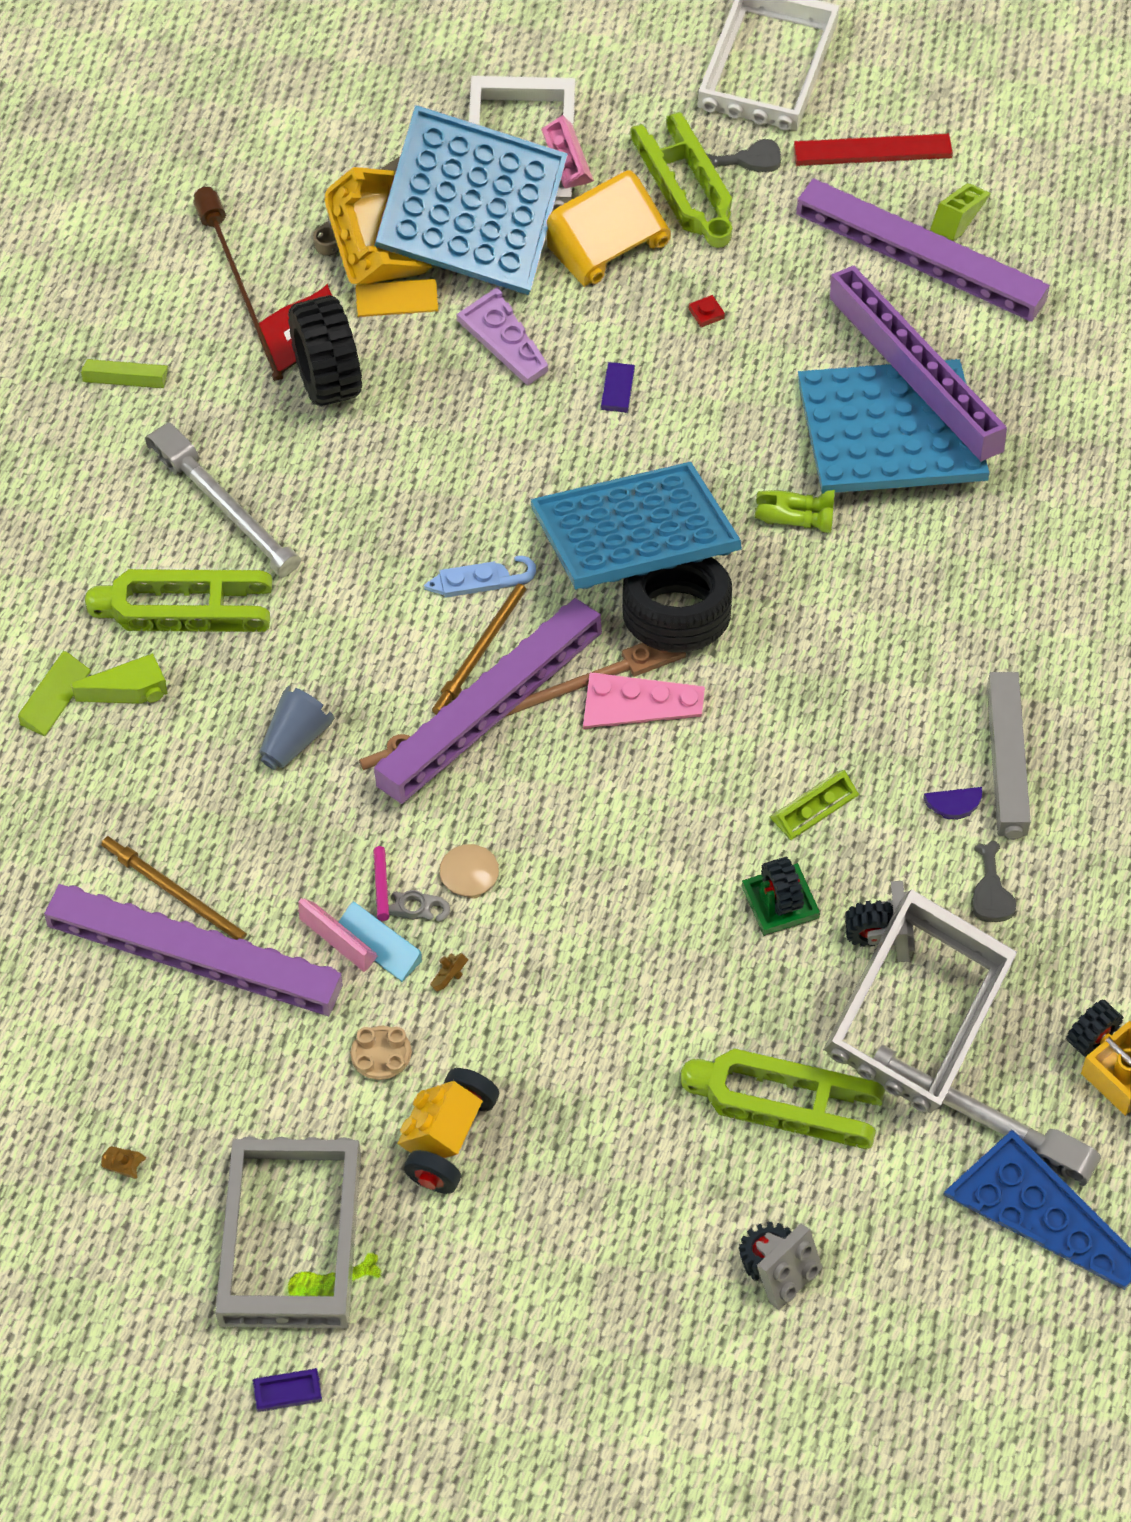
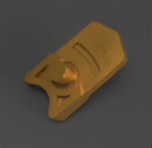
(450, 968)
(122, 1161)

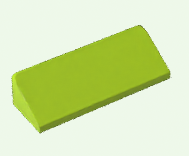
(124, 373)
(52, 694)
(813, 802)

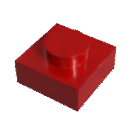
(706, 311)

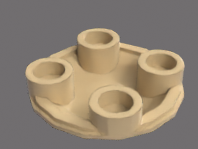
(469, 870)
(381, 1052)

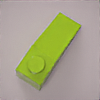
(958, 211)
(127, 683)

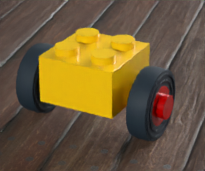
(441, 1125)

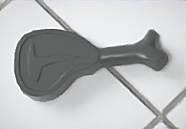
(760, 157)
(990, 899)

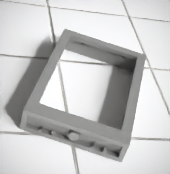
(959, 936)
(290, 1310)

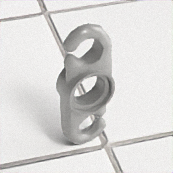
(427, 902)

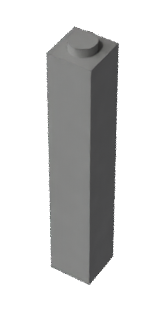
(1008, 755)

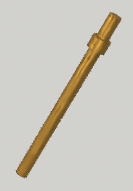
(453, 688)
(129, 857)

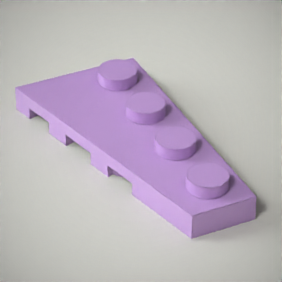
(497, 328)

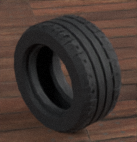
(679, 627)

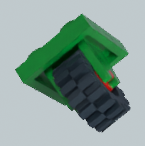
(780, 896)

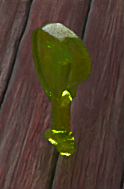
(313, 1284)

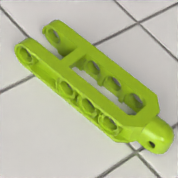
(717, 230)
(215, 616)
(710, 1081)

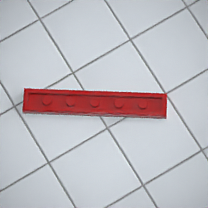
(872, 149)

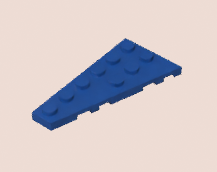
(1031, 1200)

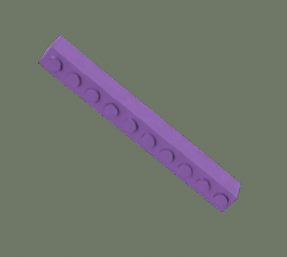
(922, 249)
(918, 363)
(487, 700)
(194, 949)

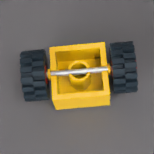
(1106, 1052)

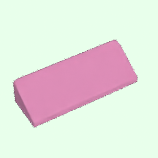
(562, 137)
(336, 934)

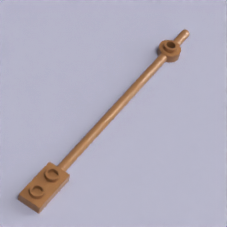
(637, 659)

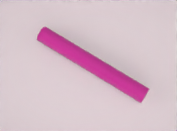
(381, 883)

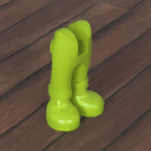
(796, 509)

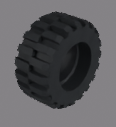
(325, 350)

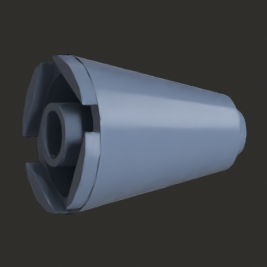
(293, 727)

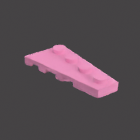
(627, 700)

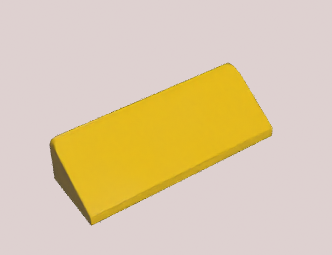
(396, 297)

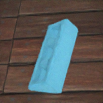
(393, 951)

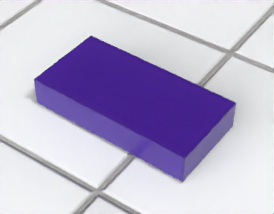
(618, 387)
(287, 1390)

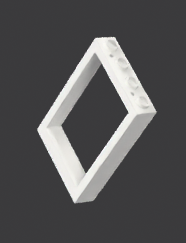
(803, 12)
(525, 90)

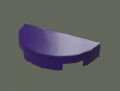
(954, 803)

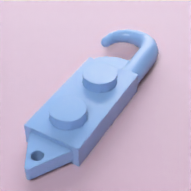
(479, 578)

